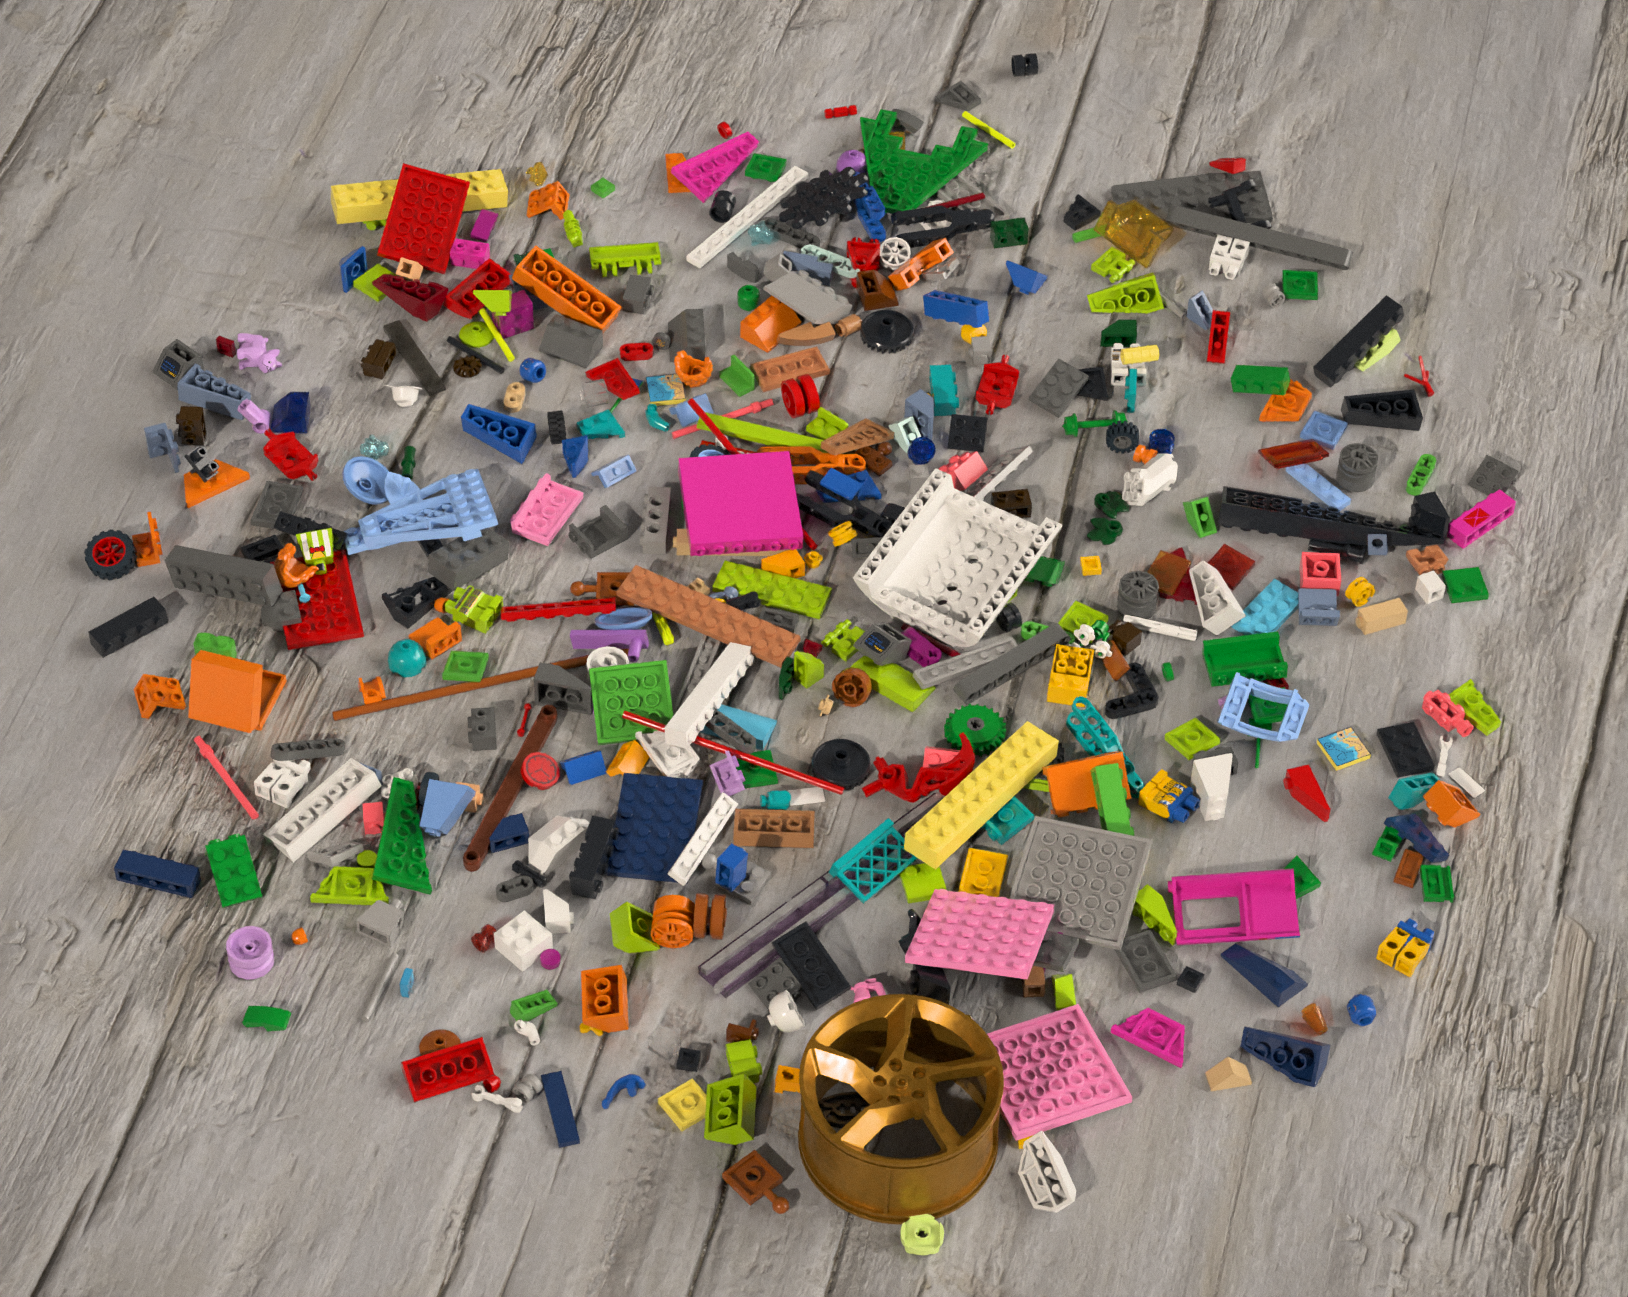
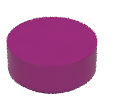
(550, 959)

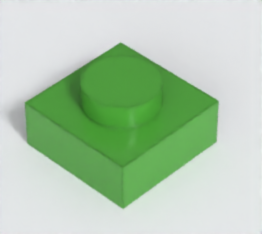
(602, 187)

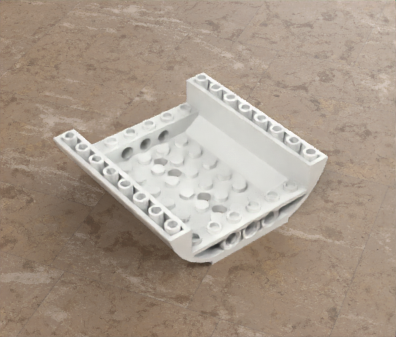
(931, 551)

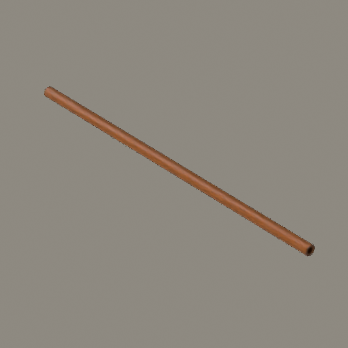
(453, 689)

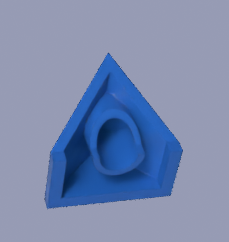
(575, 454)

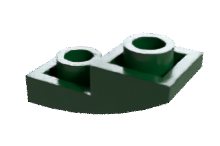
(785, 677)

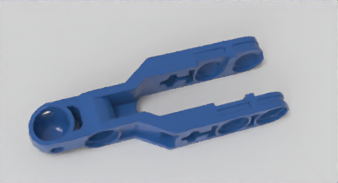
(870, 211)

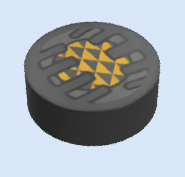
(661, 341)

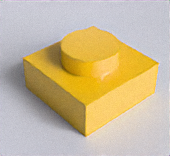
(1090, 565)

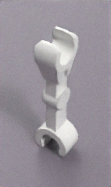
(1444, 747)
(513, 1104)

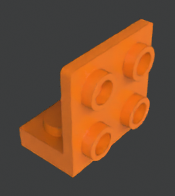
(551, 197)
(146, 545)
(437, 637)
(158, 691)

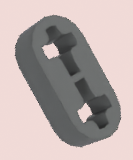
(514, 888)

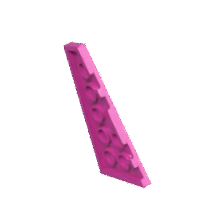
(711, 168)

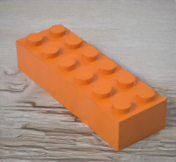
(565, 290)

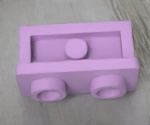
(727, 776)

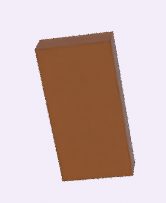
(1116, 663)
(1408, 868)

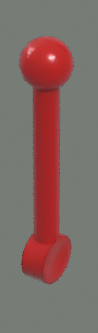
(521, 732)

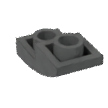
(908, 120)
(743, 269)

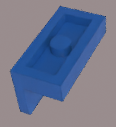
(842, 484)
(584, 767)

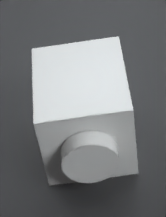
(1430, 587)

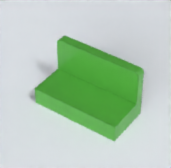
(738, 377)

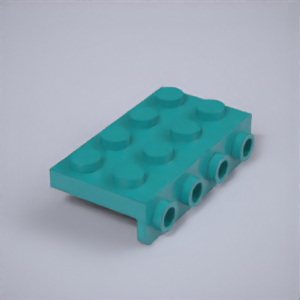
(1008, 821)

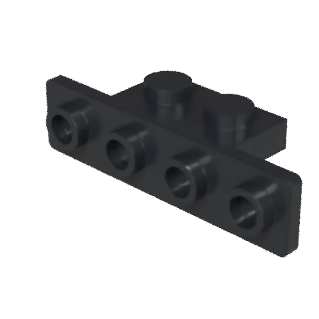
(296, 525)

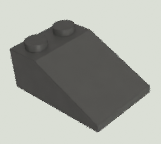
(561, 689)

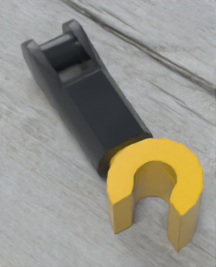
(743, 602)

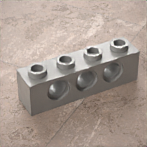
(656, 520)

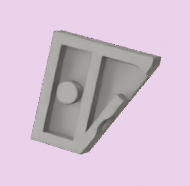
(336, 854)

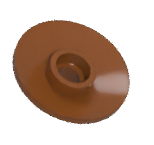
(430, 1041)

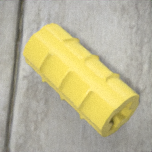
(1139, 354)

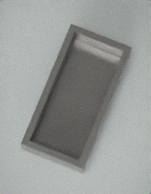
(466, 560)

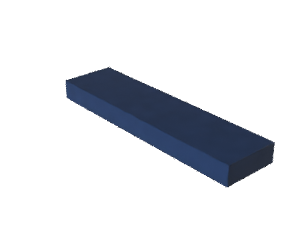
(560, 1109)

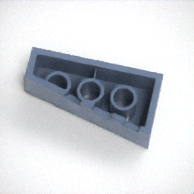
(211, 393)

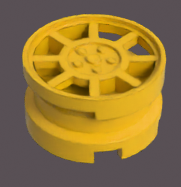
(842, 533)
(1359, 591)

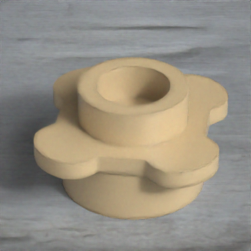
(825, 706)

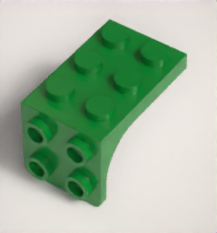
(233, 870)

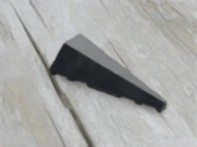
(414, 602)

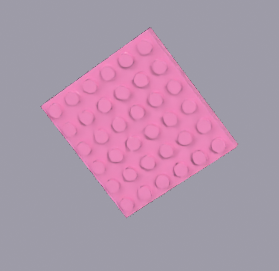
(980, 933)
(1055, 1073)

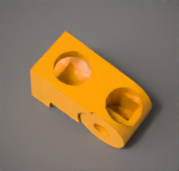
(787, 1079)

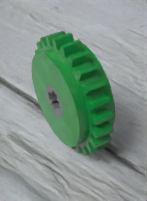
(979, 724)

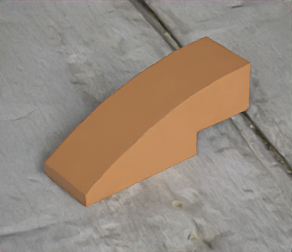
(807, 335)

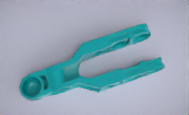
(1107, 744)

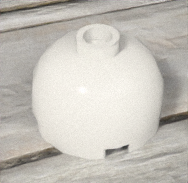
(785, 1013)

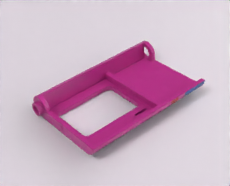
(1264, 901)

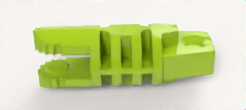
(572, 229)

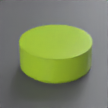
(366, 859)

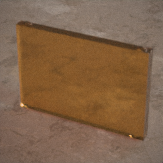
(1168, 571)

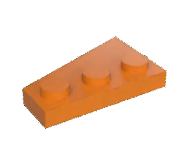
(674, 184)

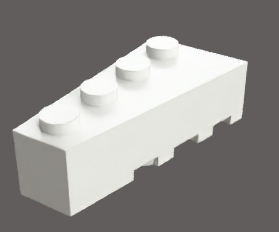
(1214, 599)

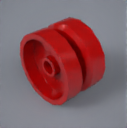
(800, 396)

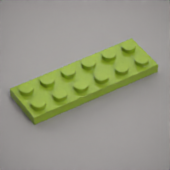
(774, 589)

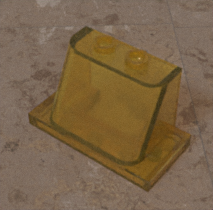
(1133, 230)

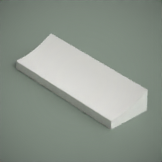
(323, 809)

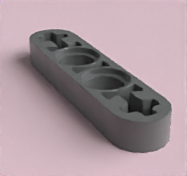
(806, 238)
(743, 741)
(307, 749)

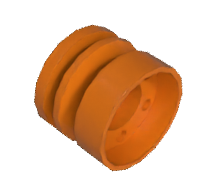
(673, 921)

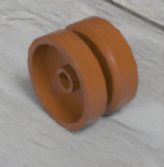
(709, 916)

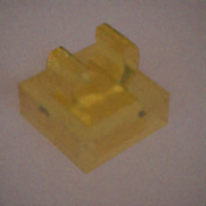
(538, 173)

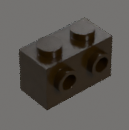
(191, 425)
(1013, 501)

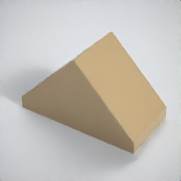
(1228, 1075)

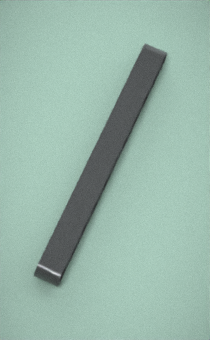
(1260, 237)

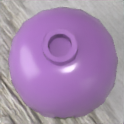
(854, 159)

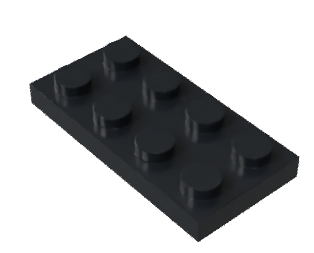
(811, 965)

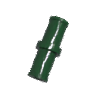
(408, 462)

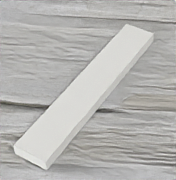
(702, 839)

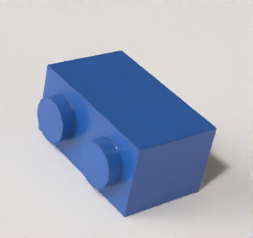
(731, 867)

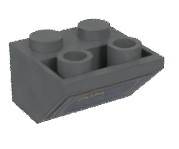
(176, 362)
(883, 644)

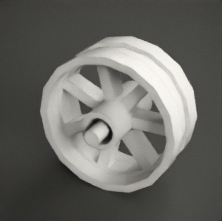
(894, 253)

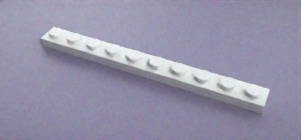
(746, 217)

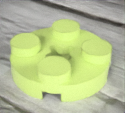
(922, 1246)

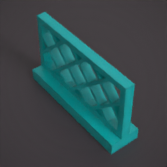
(860, 852)

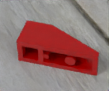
(1218, 337)
(1306, 790)

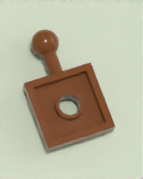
(604, 586)
(753, 1190)

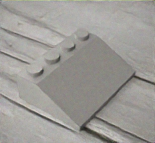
(809, 297)

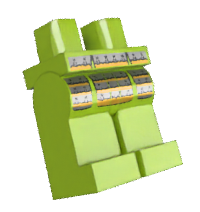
(474, 608)

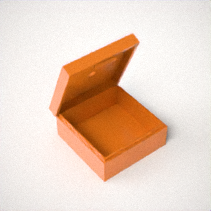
(232, 691)

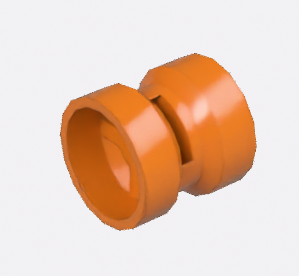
(1143, 455)

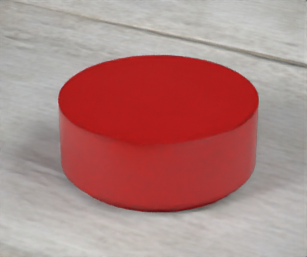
(724, 130)

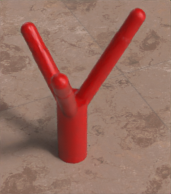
(1425, 383)

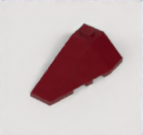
(415, 297)

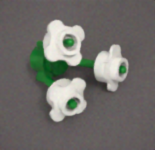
(1096, 631)

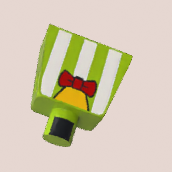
(317, 548)

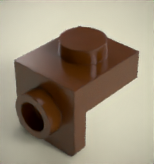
(738, 1033)

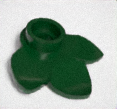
(1111, 503)
(1105, 530)

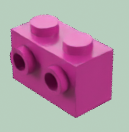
(469, 253)

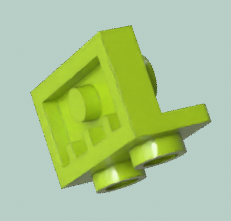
(826, 425)

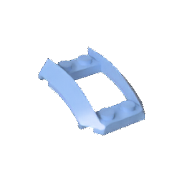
(1237, 698)

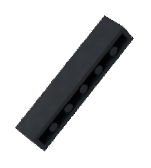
(1358, 341)

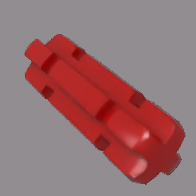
(840, 111)

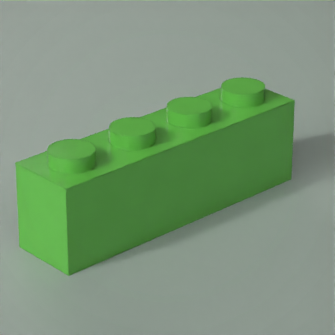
(1111, 799)

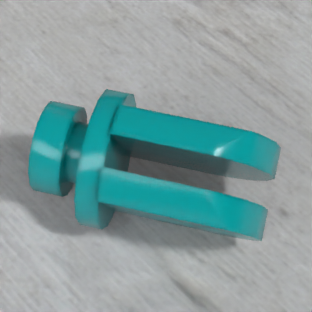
(776, 800)

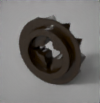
(465, 371)

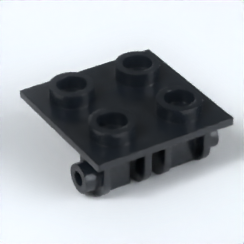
(967, 433)

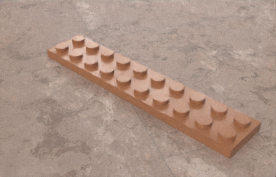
(707, 615)

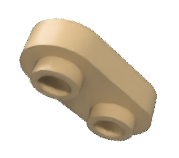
(514, 397)

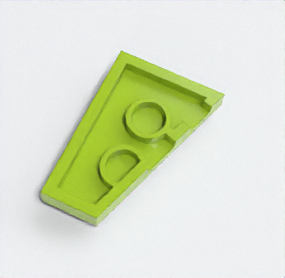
(1475, 708)

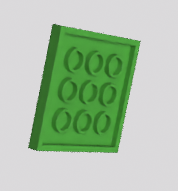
(630, 688)

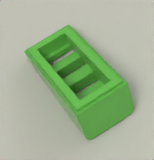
(521, 1012)

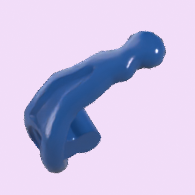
(630, 1081)

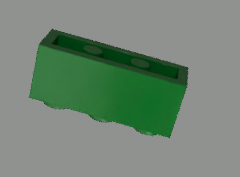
(1260, 379)

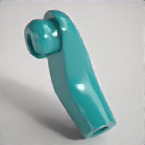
(654, 419)

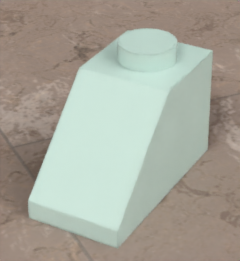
(905, 432)

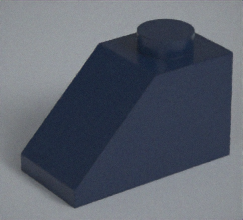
(509, 833)

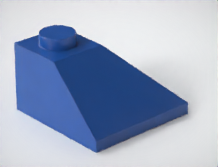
(352, 267)
(1025, 278)

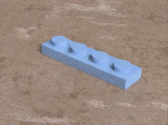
(1319, 486)

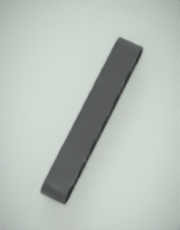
(1011, 664)

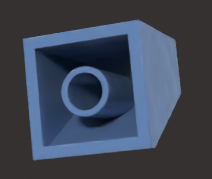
(444, 806)

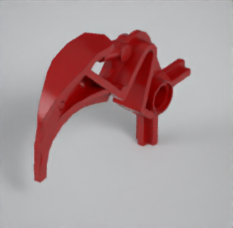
(948, 775)

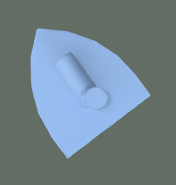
(398, 487)

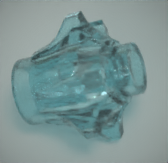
(760, 234)
(374, 448)

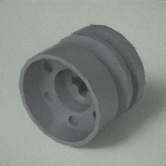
(1357, 467)
(1137, 594)

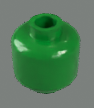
(748, 297)

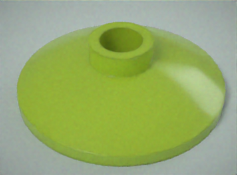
(476, 334)

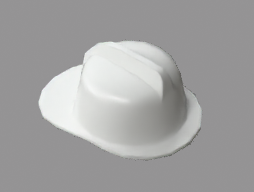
(404, 395)

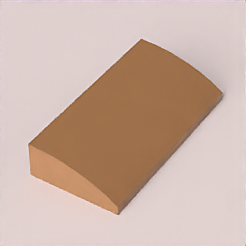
(774, 828)

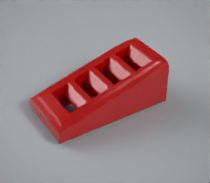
(1229, 165)

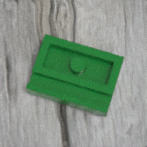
(1436, 883)

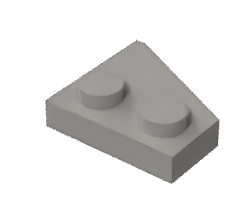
(941, 270)

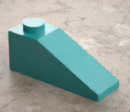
(1410, 790)

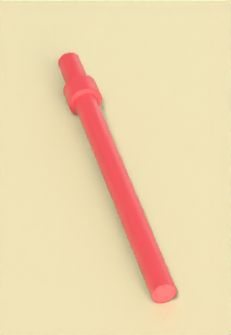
(754, 407)
(208, 753)

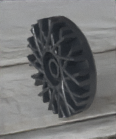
(886, 330)
(841, 763)

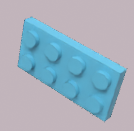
(1268, 609)

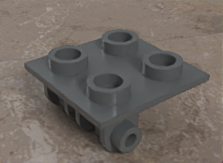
(1493, 476)
(773, 981)

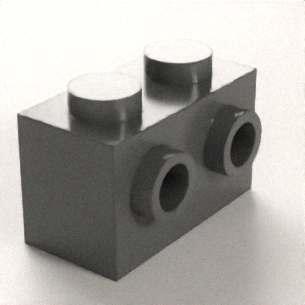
(483, 729)

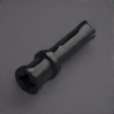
(1346, 552)

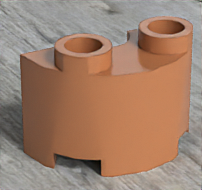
(1427, 560)

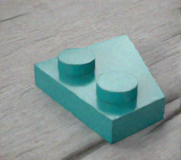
(600, 426)

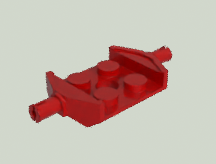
(1000, 376)
(286, 446)

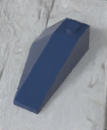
(1267, 976)
(1293, 1056)

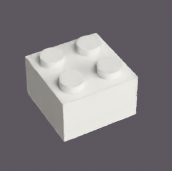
(523, 940)

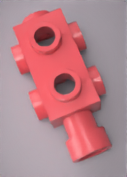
(1446, 713)

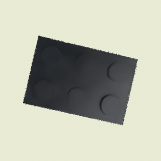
(1405, 749)

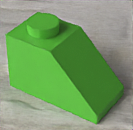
(1200, 516)

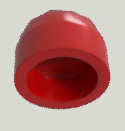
(492, 1083)

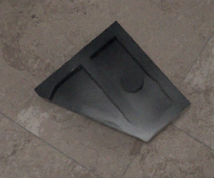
(1080, 213)

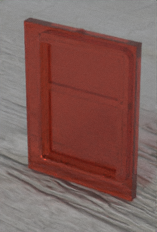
(1293, 453)

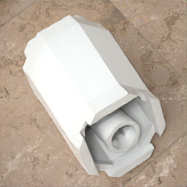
(1149, 480)

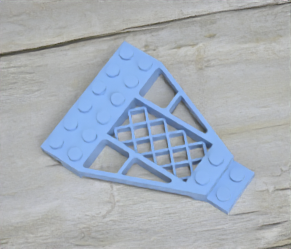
(463, 505)

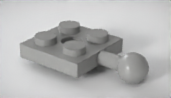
(747, 890)

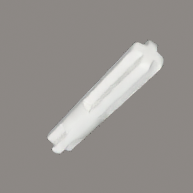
(1161, 628)

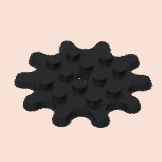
(823, 197)

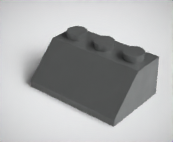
(687, 334)
(571, 341)

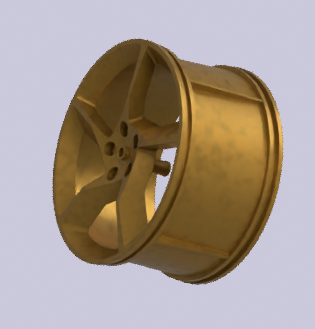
(913, 1048)

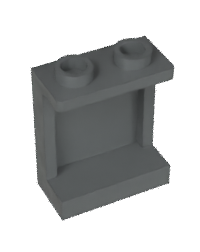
(599, 534)

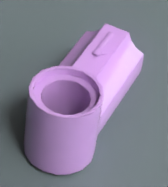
(258, 417)

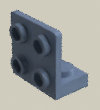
(160, 442)
(1318, 607)

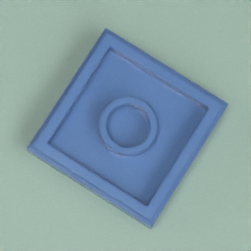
(1323, 429)

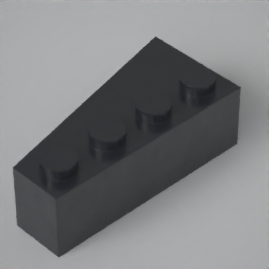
(1383, 410)

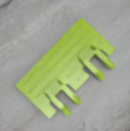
(625, 256)

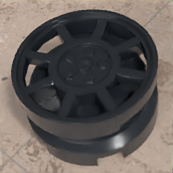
(1009, 618)

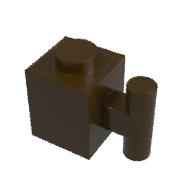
(1125, 637)

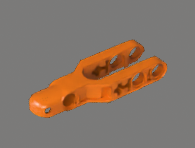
(824, 461)

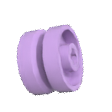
(250, 952)

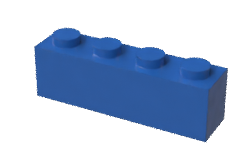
(956, 308)

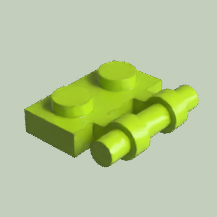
(1109, 261)
(843, 647)

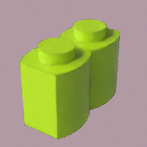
(742, 1060)

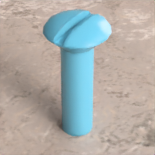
(304, 597)

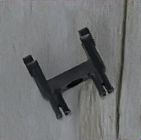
(1229, 198)

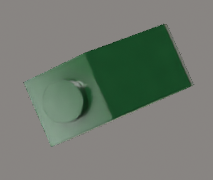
(1119, 332)

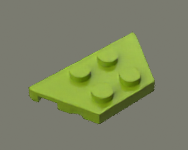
(350, 886)

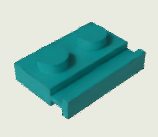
(1130, 393)

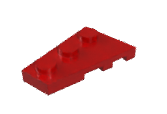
(616, 379)

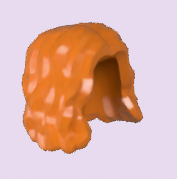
(692, 371)
(290, 570)

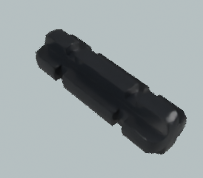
(525, 870)

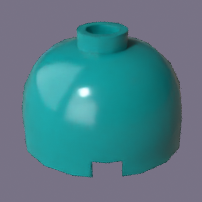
(406, 658)

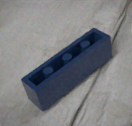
(157, 873)

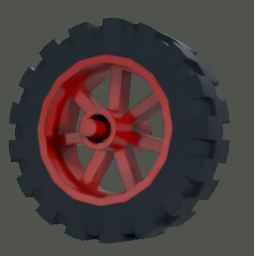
(106, 540)

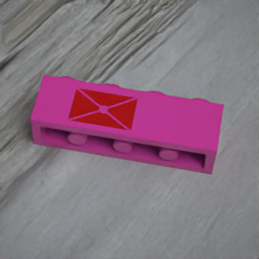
(1481, 518)

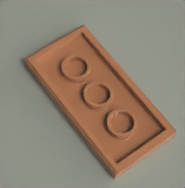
(775, 370)

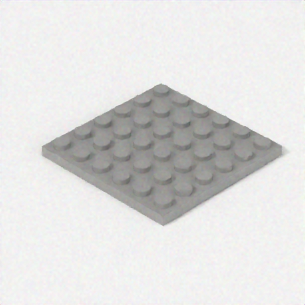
(1085, 875)

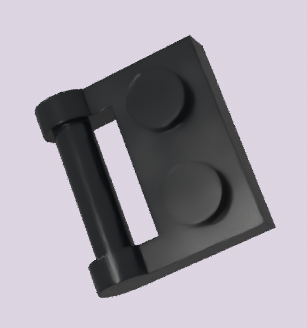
(262, 549)

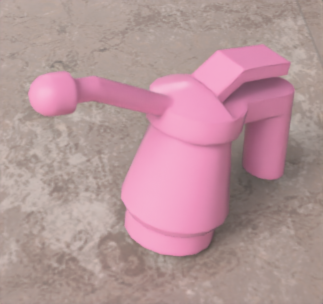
(863, 989)

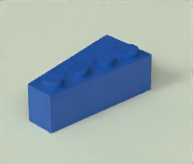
(500, 431)

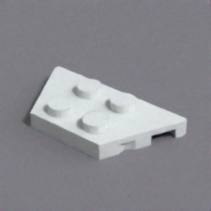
(669, 759)

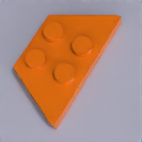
(1288, 406)
(198, 491)

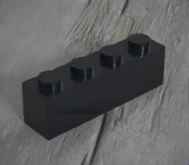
(128, 627)

